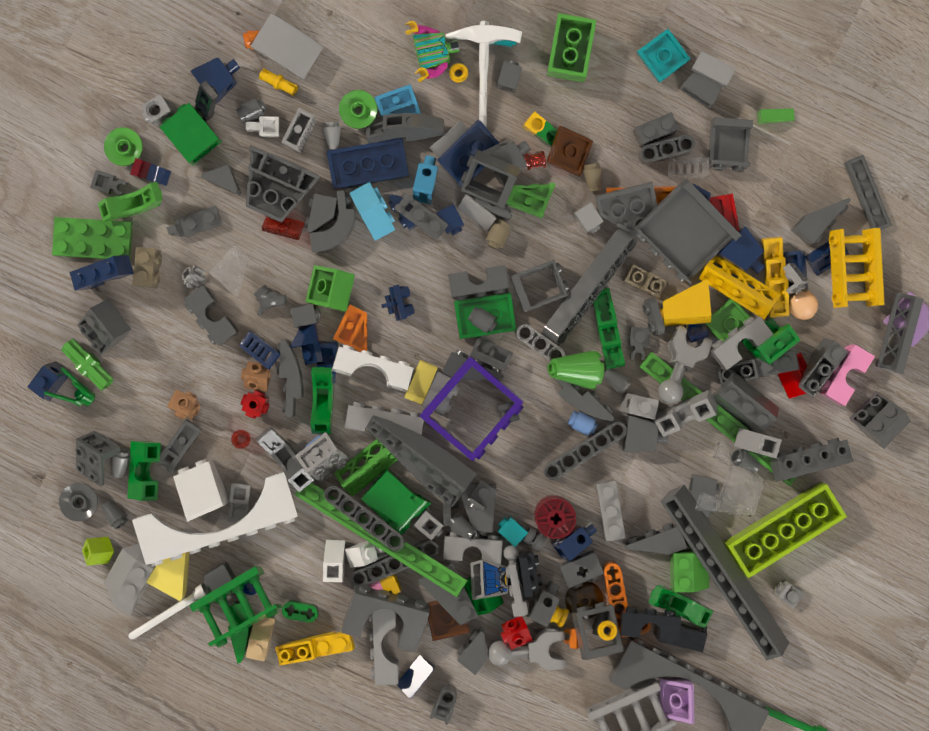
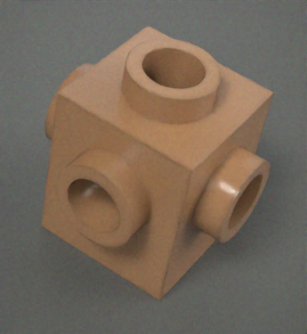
(256, 376)
(184, 405)

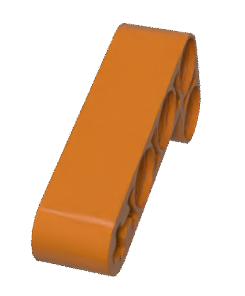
(620, 596)

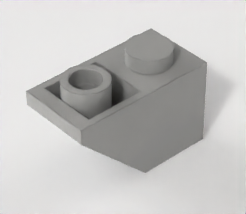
(757, 443)

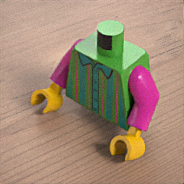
(431, 50)

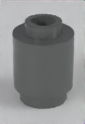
(251, 110)
(482, 319)

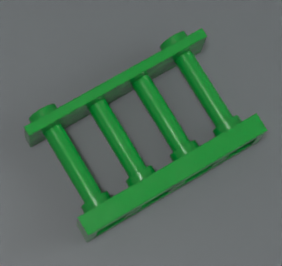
(220, 595)

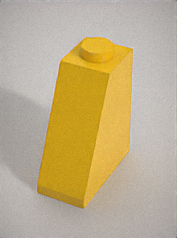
(688, 306)

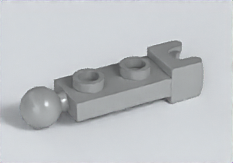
(520, 603)

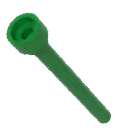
(794, 722)

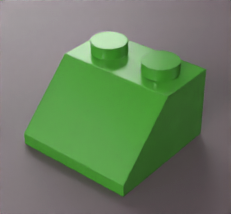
(330, 288)
(687, 572)

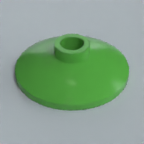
(354, 100)
(116, 140)

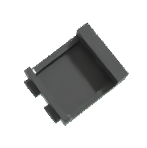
(729, 143)

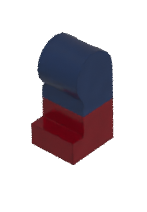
(150, 172)

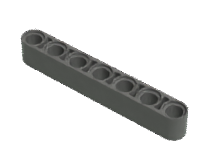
(589, 286)

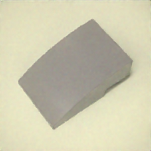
(286, 46)

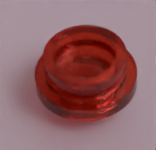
(234, 439)

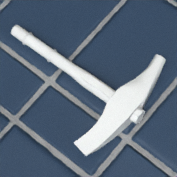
(484, 35)

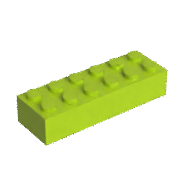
(785, 529)

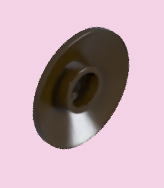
(587, 590)

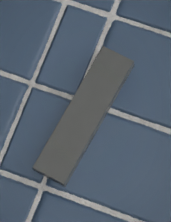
(867, 193)

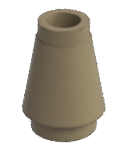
(593, 176)

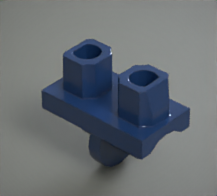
(395, 302)

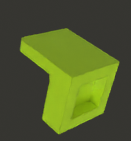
(97, 551)

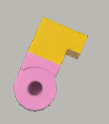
(388, 584)

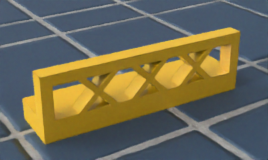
(738, 288)

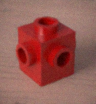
(261, 401)
(515, 632)

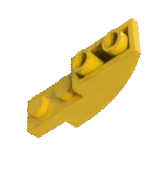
(313, 647)

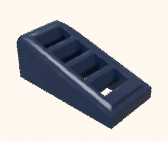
(250, 343)

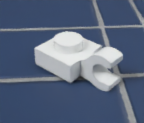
(266, 126)

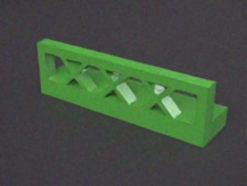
(372, 468)

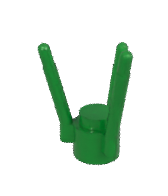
(82, 394)

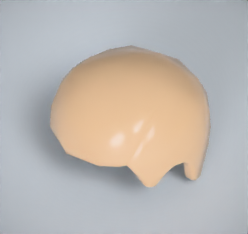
(803, 305)

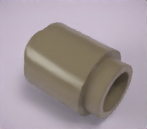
(498, 234)

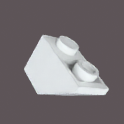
(364, 554)
(334, 561)

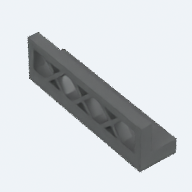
(907, 333)

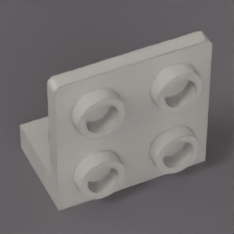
(322, 458)

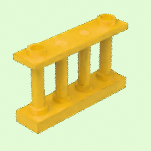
(872, 267)

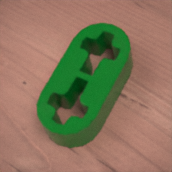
(301, 606)

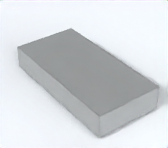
(713, 69)

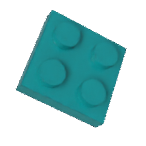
(663, 55)

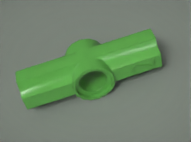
(87, 364)

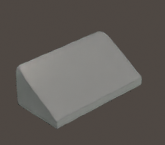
(477, 212)

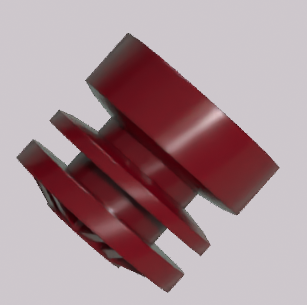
(548, 507)

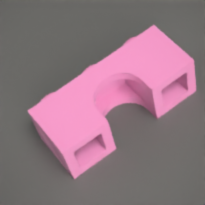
(836, 386)

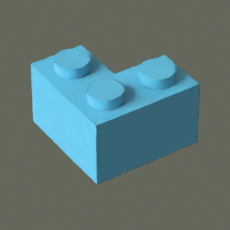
(371, 208)

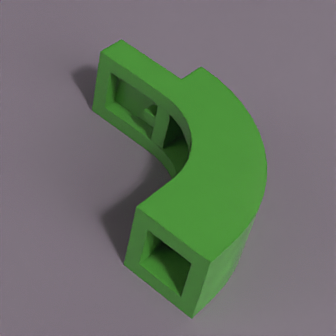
(131, 204)

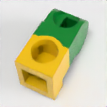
(540, 128)

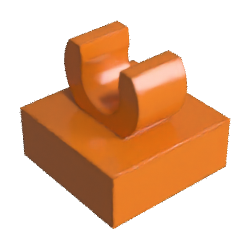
(573, 638)

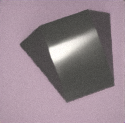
(276, 184)

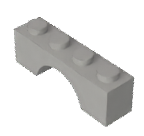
(359, 417)
(385, 667)

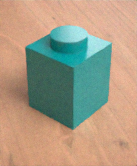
(512, 530)

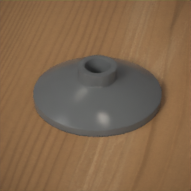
(69, 502)

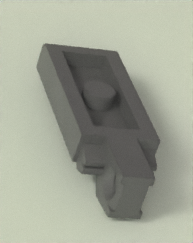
(196, 222)

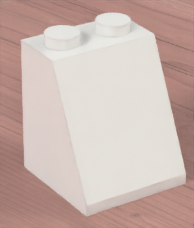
(200, 489)

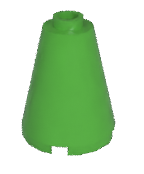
(578, 369)

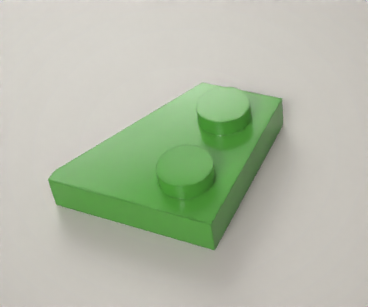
(531, 198)

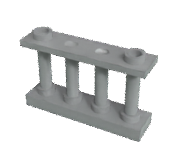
(632, 697)

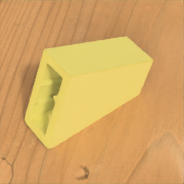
(171, 576)

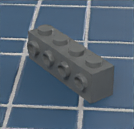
(811, 460)

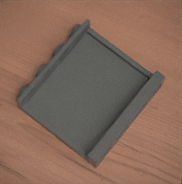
(686, 231)

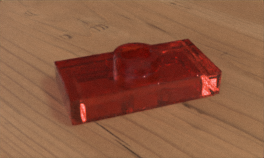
(288, 228)

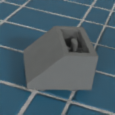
(103, 326)
(880, 419)

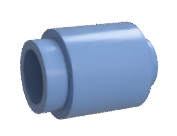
(582, 423)

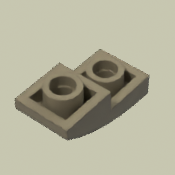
(644, 281)

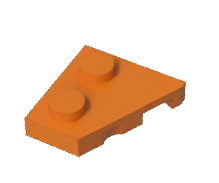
(353, 329)

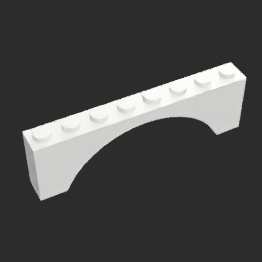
(163, 541)

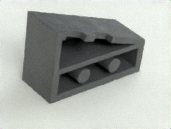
(458, 607)

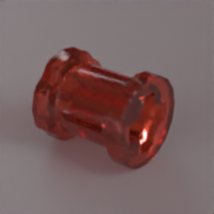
(535, 160)

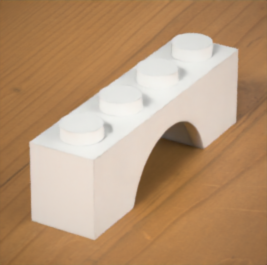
(396, 374)

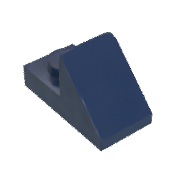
(309, 342)

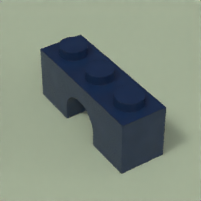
(101, 271)

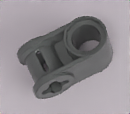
(444, 707)

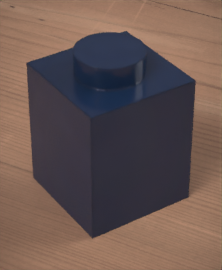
(452, 218)

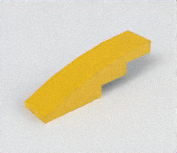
(775, 275)

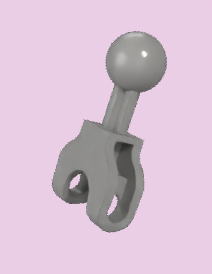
(684, 359)
(536, 650)

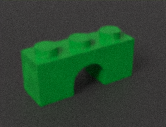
(140, 484)

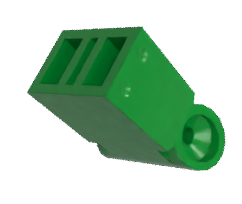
(395, 501)

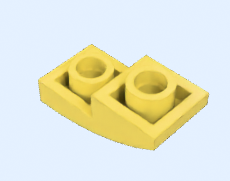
(421, 382)

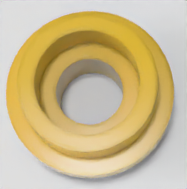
(461, 67)
(613, 630)

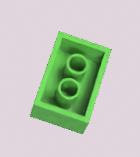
(571, 47)

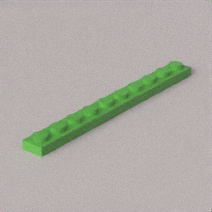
(721, 421)
(408, 555)

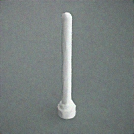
(199, 592)

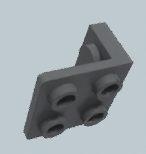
(90, 455)

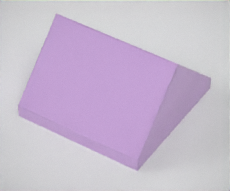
(677, 699)

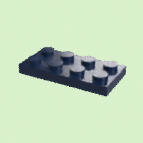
(367, 163)

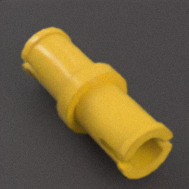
(278, 82)

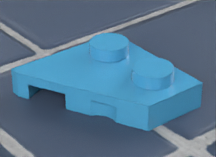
(398, 101)

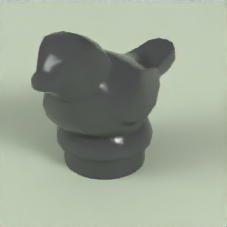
(269, 299)

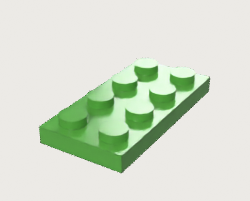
(91, 238)

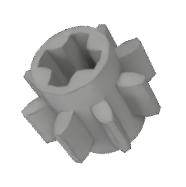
(193, 277)

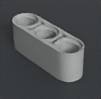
(534, 336)

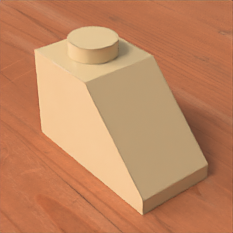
(260, 639)

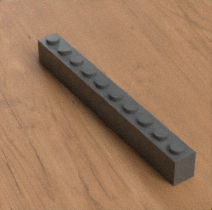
(725, 572)

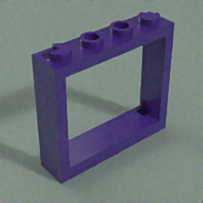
(492, 435)

